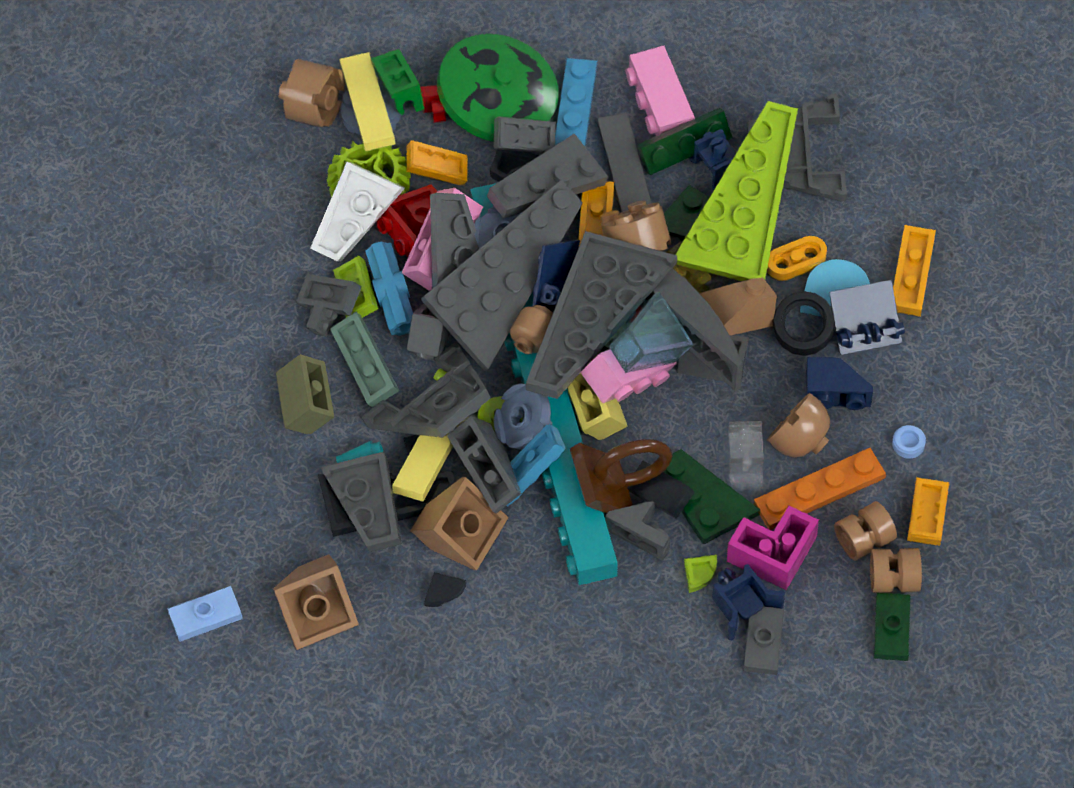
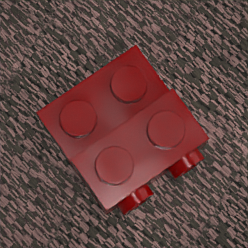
(405, 218)

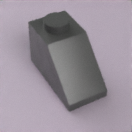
(427, 334)

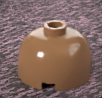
(802, 429)

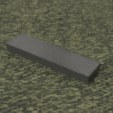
(623, 160)

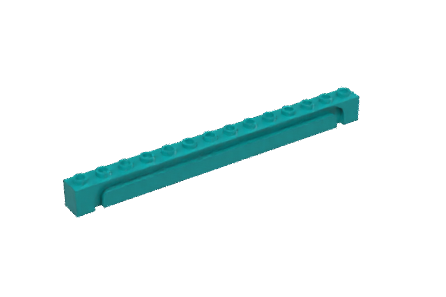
(582, 527)

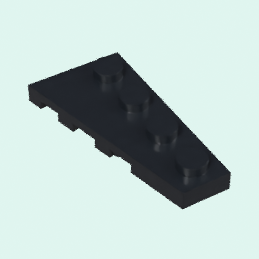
(405, 506)

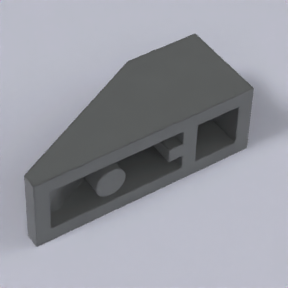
(486, 461)

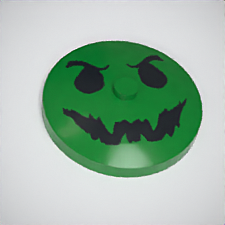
(495, 78)

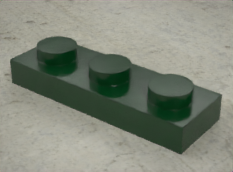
(679, 142)

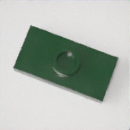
(892, 626)

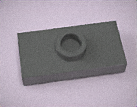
(523, 135)
(764, 641)

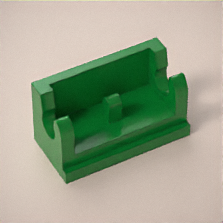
(398, 79)

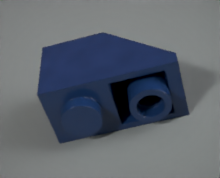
(837, 383)

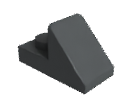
(632, 526)

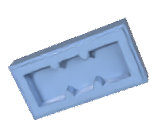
(205, 613)

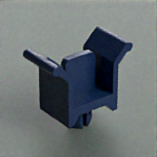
(715, 153)
(743, 596)

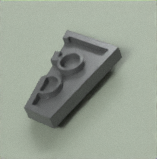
(451, 234)
(368, 498)

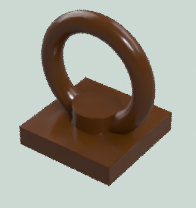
(602, 476)

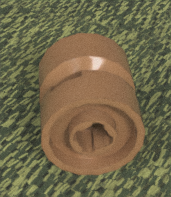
(868, 529)
(907, 566)

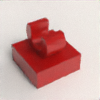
(432, 103)

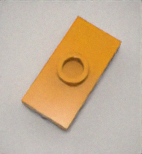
(436, 163)
(928, 511)

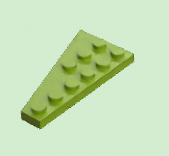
(741, 214)

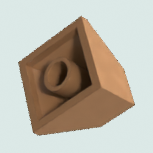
(743, 305)
(460, 524)
(315, 602)

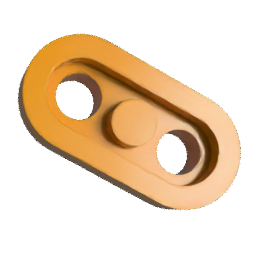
(795, 258)

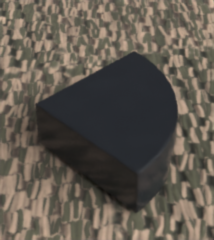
(443, 590)

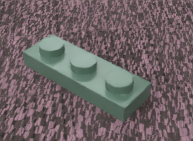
(364, 359)

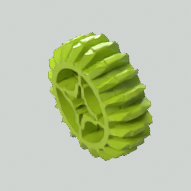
(373, 161)

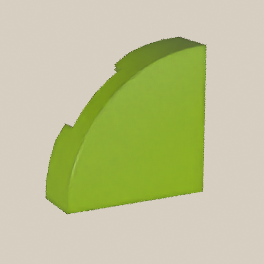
(699, 571)

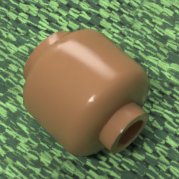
(530, 328)

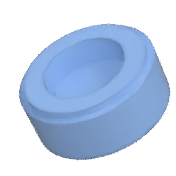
(908, 441)

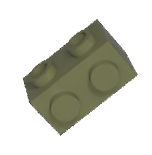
(304, 394)

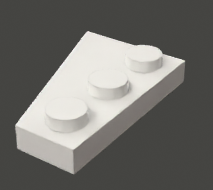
(353, 210)

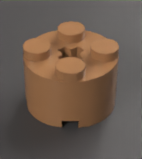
(312, 93)
(638, 225)

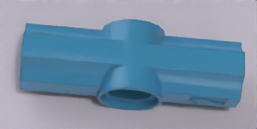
(390, 287)

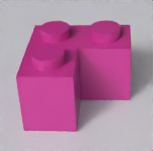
(774, 554)

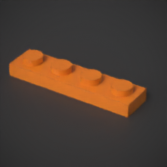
(821, 487)

